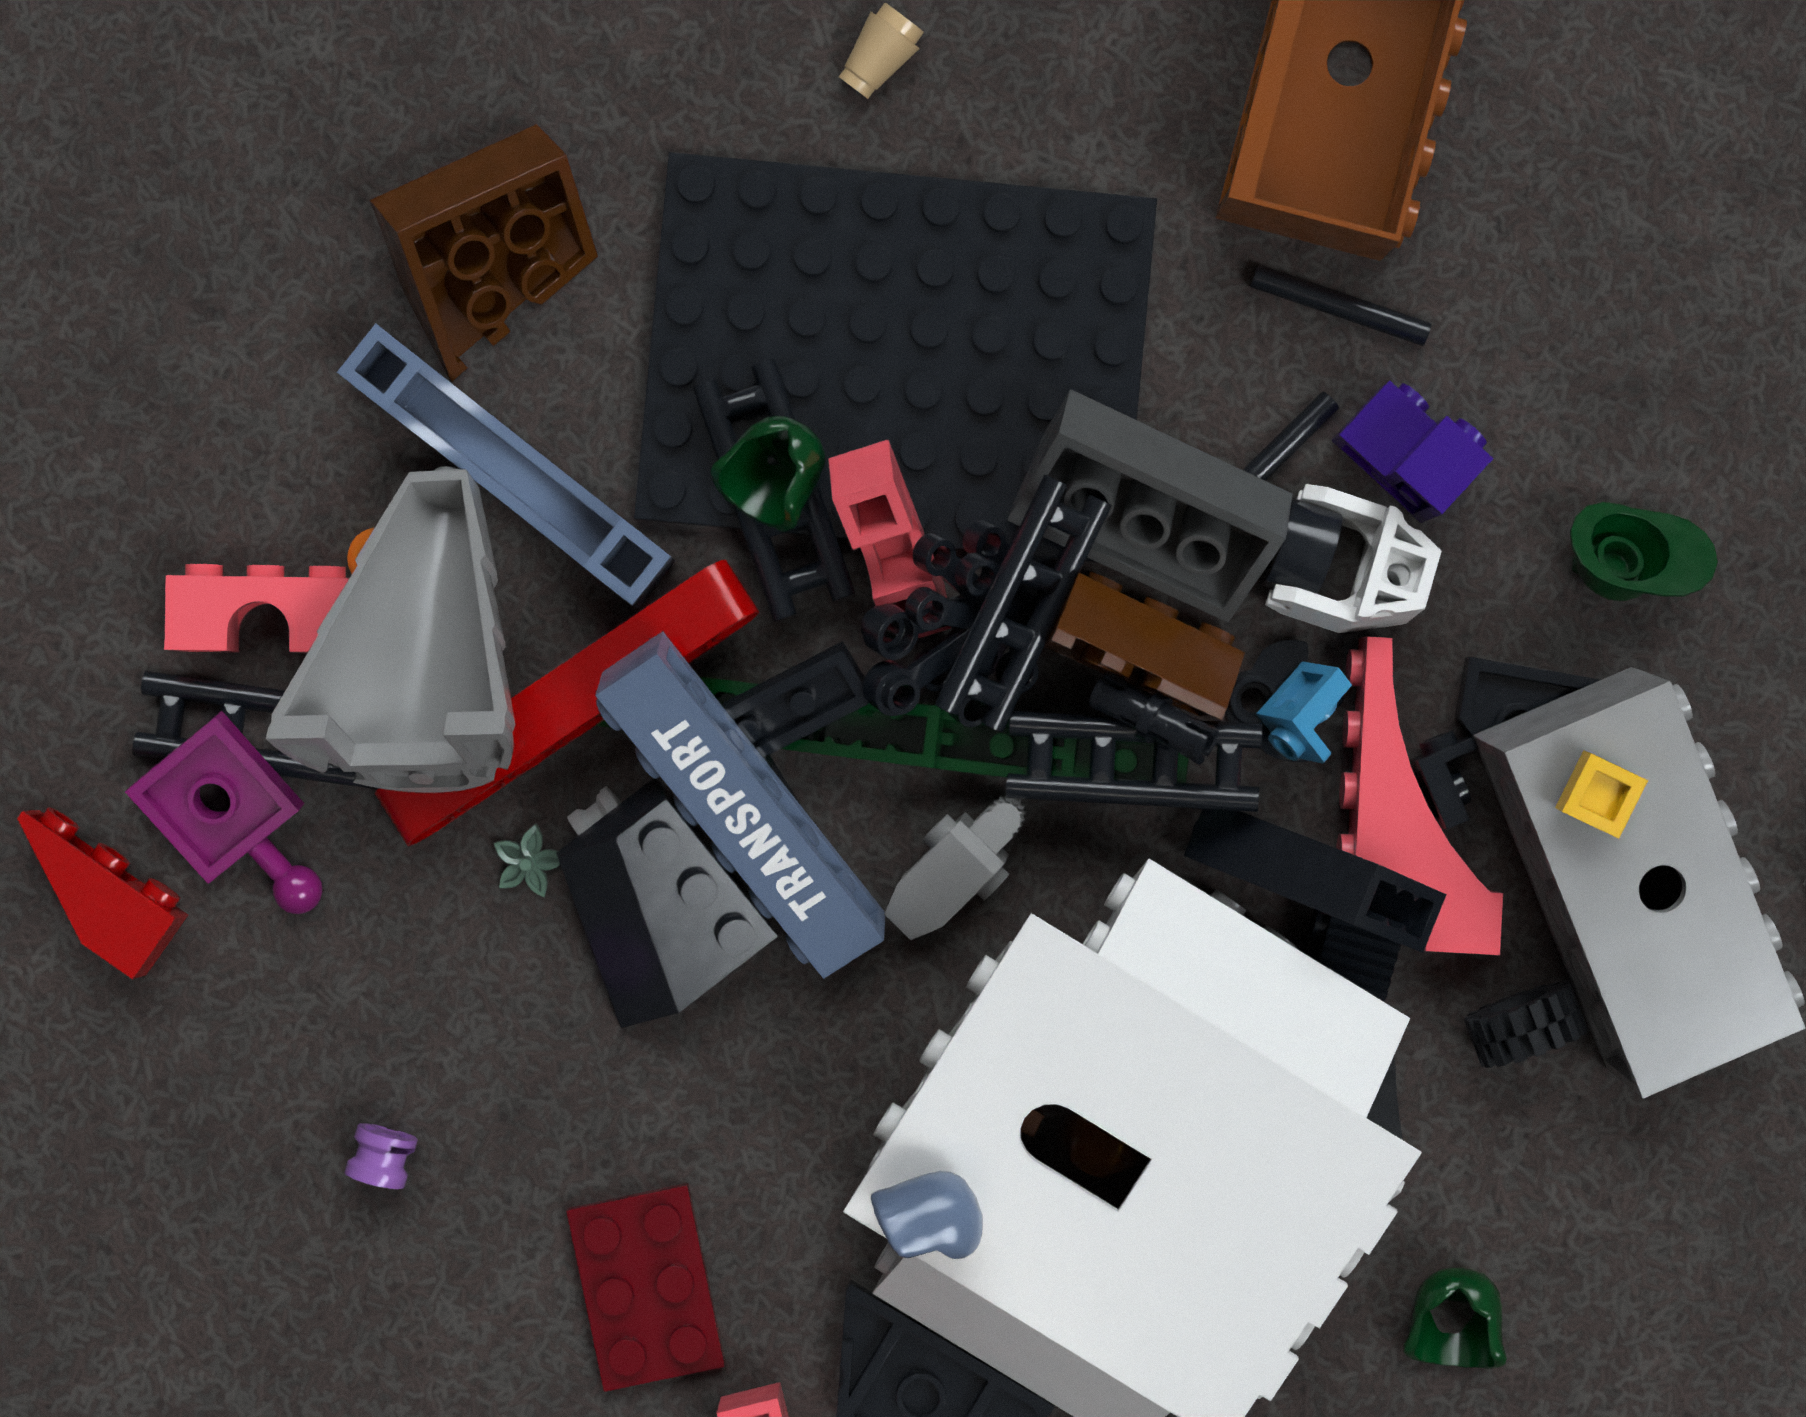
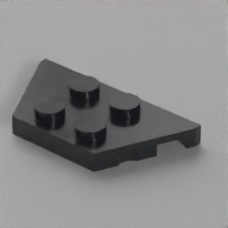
(910, 1371)

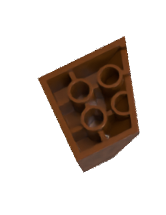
(1147, 646)

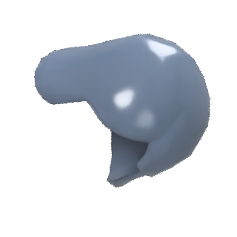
(930, 1216)

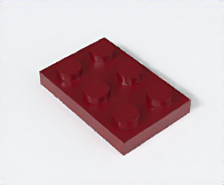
(646, 1287)

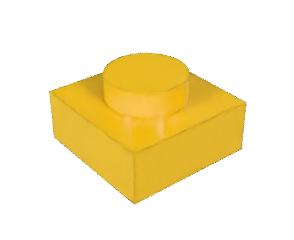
(1601, 794)

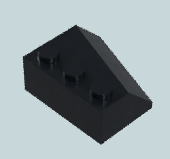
(658, 907)

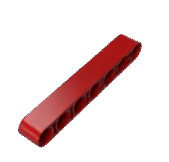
(564, 700)

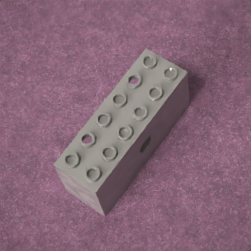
(1656, 986)

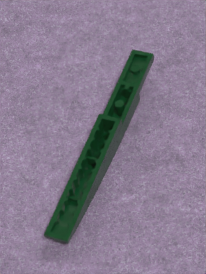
(937, 741)

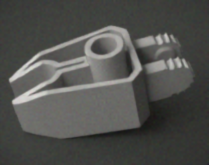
(961, 862)

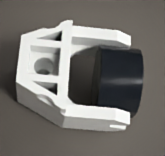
(1390, 552)

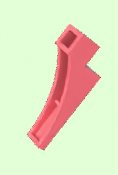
(1391, 817)

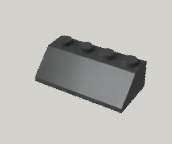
(1174, 512)

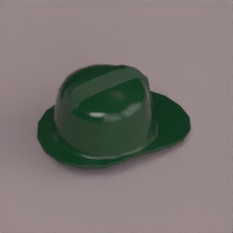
(1640, 552)

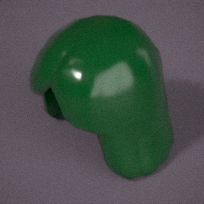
(766, 491)
(1481, 1339)

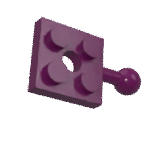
(218, 839)

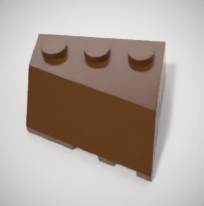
(485, 239)

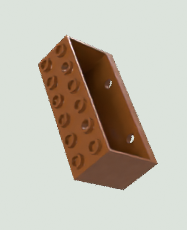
(1336, 157)

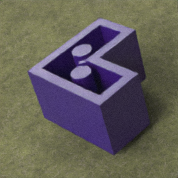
(1411, 455)

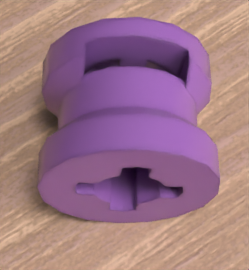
(380, 1156)

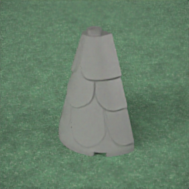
(410, 654)

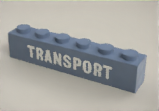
(740, 805)

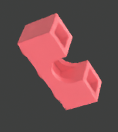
(881, 522)
(208, 608)

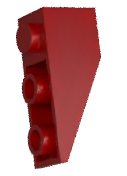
(105, 904)

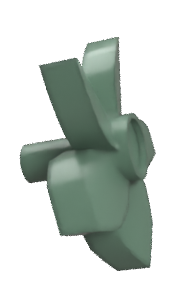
(527, 861)

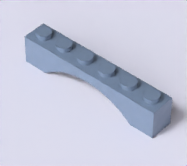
(506, 466)

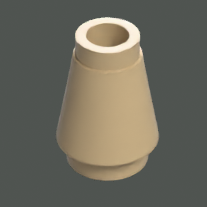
(880, 50)

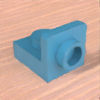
(1299, 706)

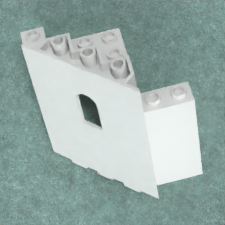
(1262, 1178)

